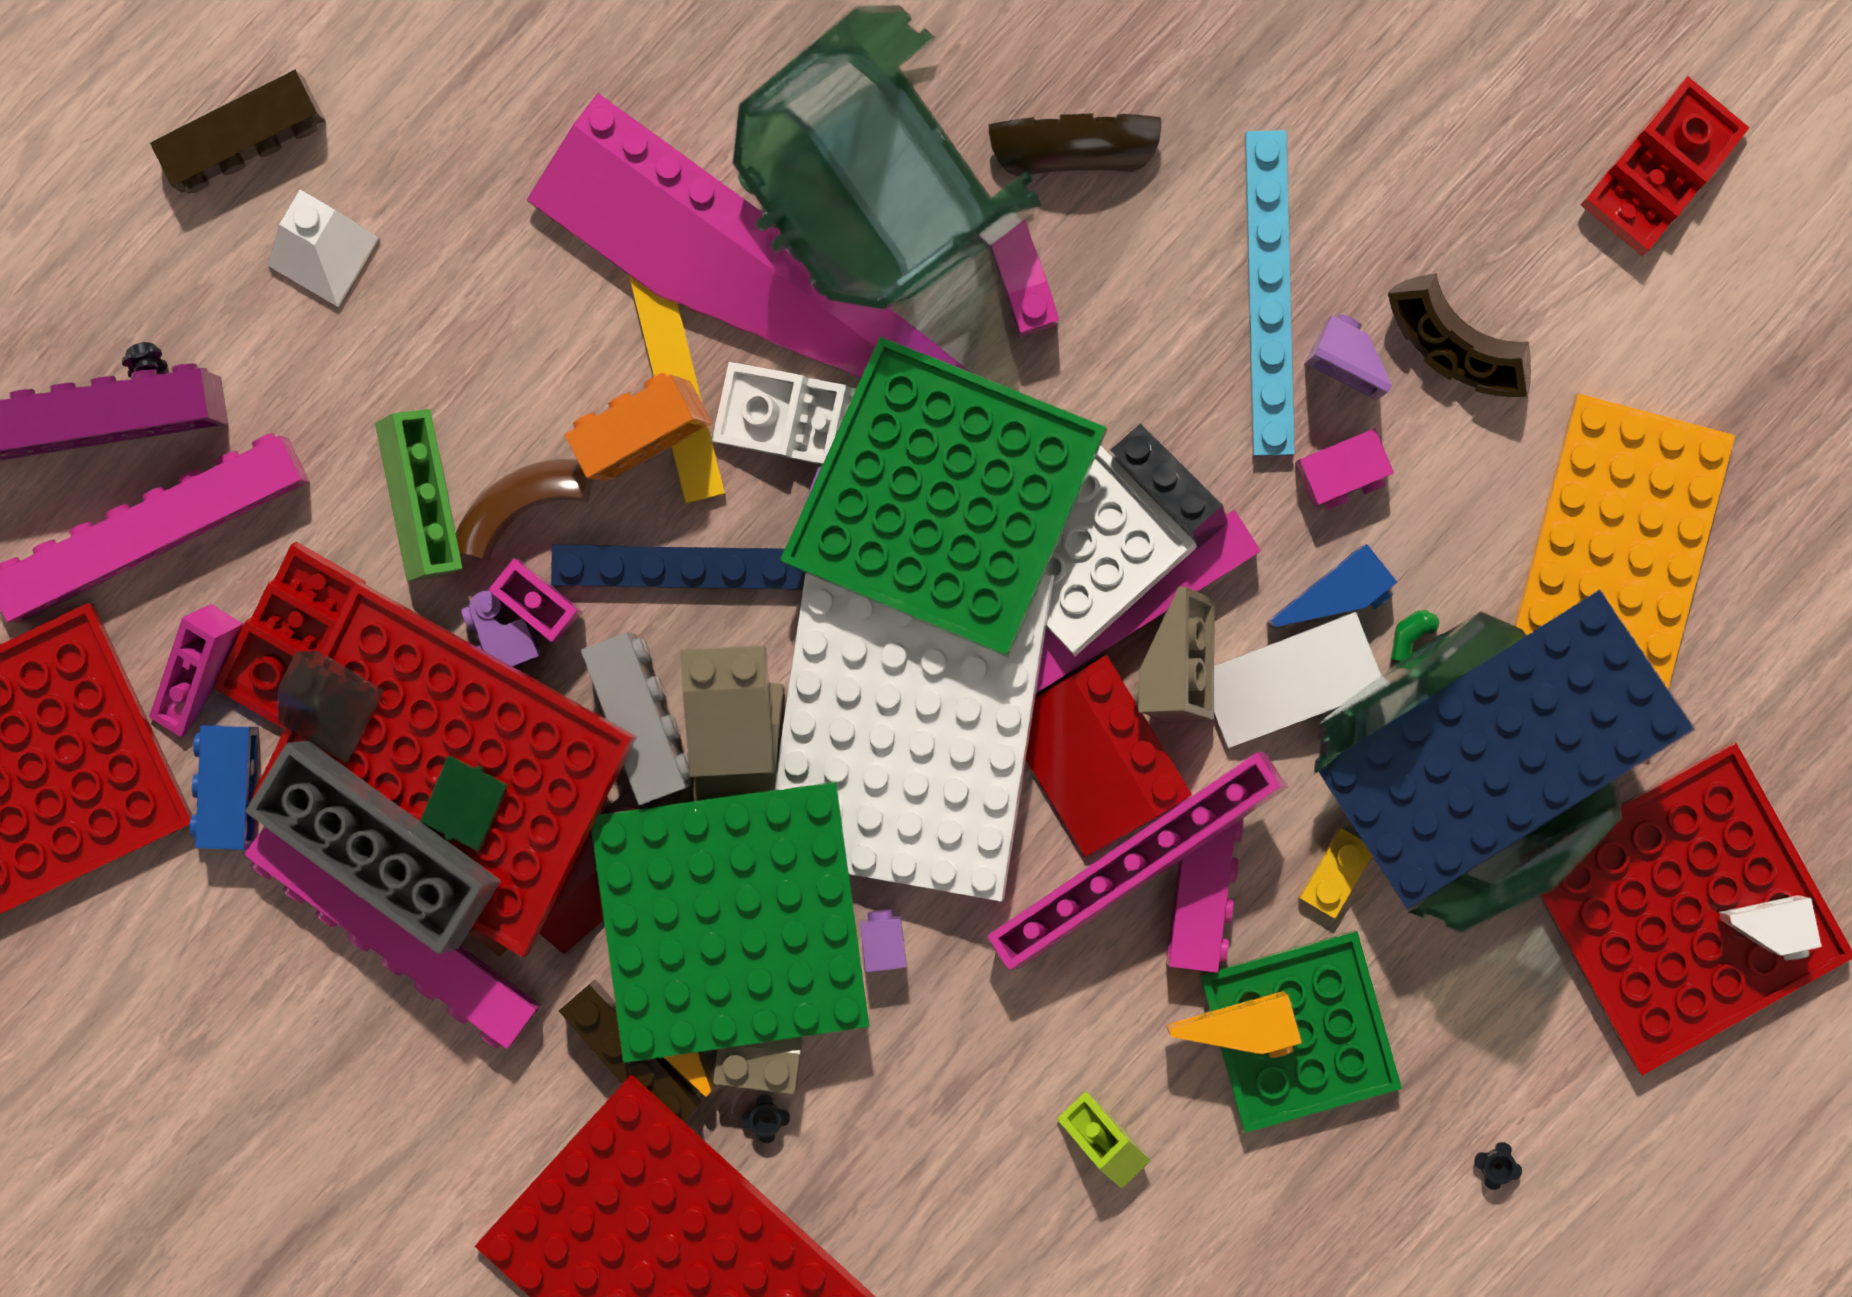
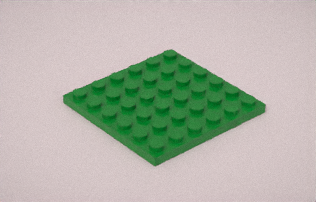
(944, 496)
(729, 921)

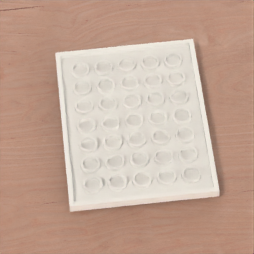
(915, 735)

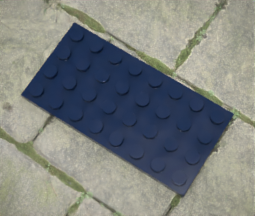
(1505, 749)

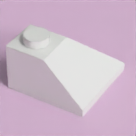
(320, 248)

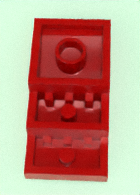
(1665, 166)
(290, 617)

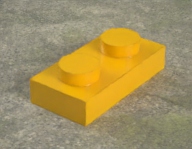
(1336, 873)

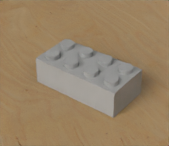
(634, 703)

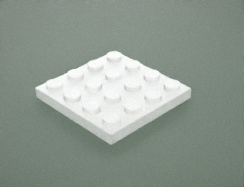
(1109, 554)

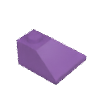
(1349, 357)

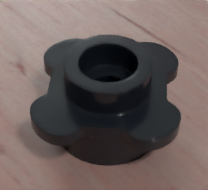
(143, 357)
(767, 1130)
(1509, 1171)

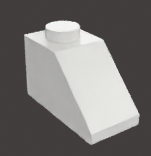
(1778, 926)

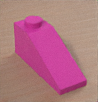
(1024, 282)
(193, 667)

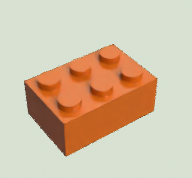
(637, 427)

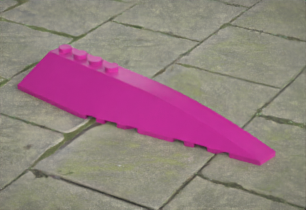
(700, 243)

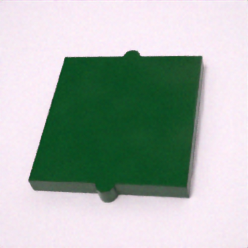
(464, 803)

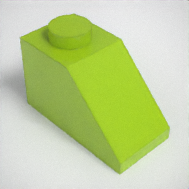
(1103, 1140)

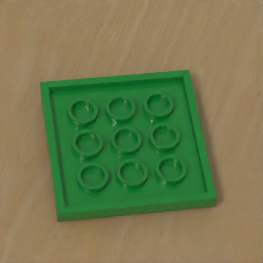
(1339, 1025)

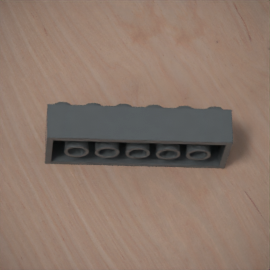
(373, 846)

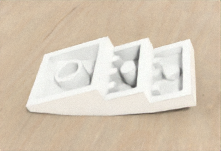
(780, 413)
(1292, 679)

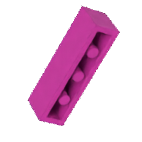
(1203, 904)

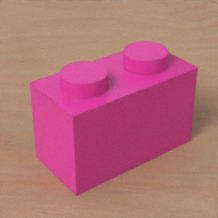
(1344, 468)
(535, 600)

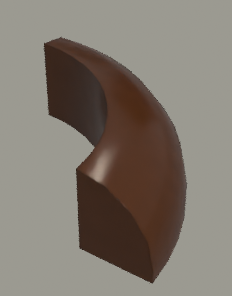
(515, 494)

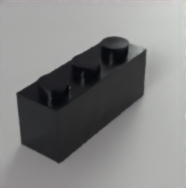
(1170, 484)

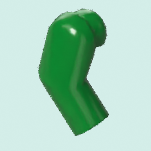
(1411, 629)

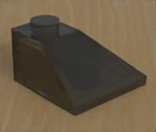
(326, 703)

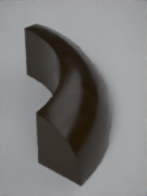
(1075, 143)
(1455, 347)

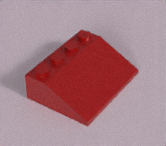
(1100, 757)

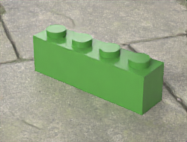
(418, 495)

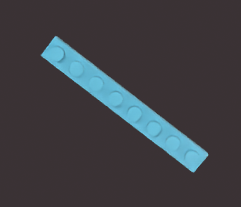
(1269, 293)

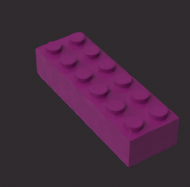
(110, 411)

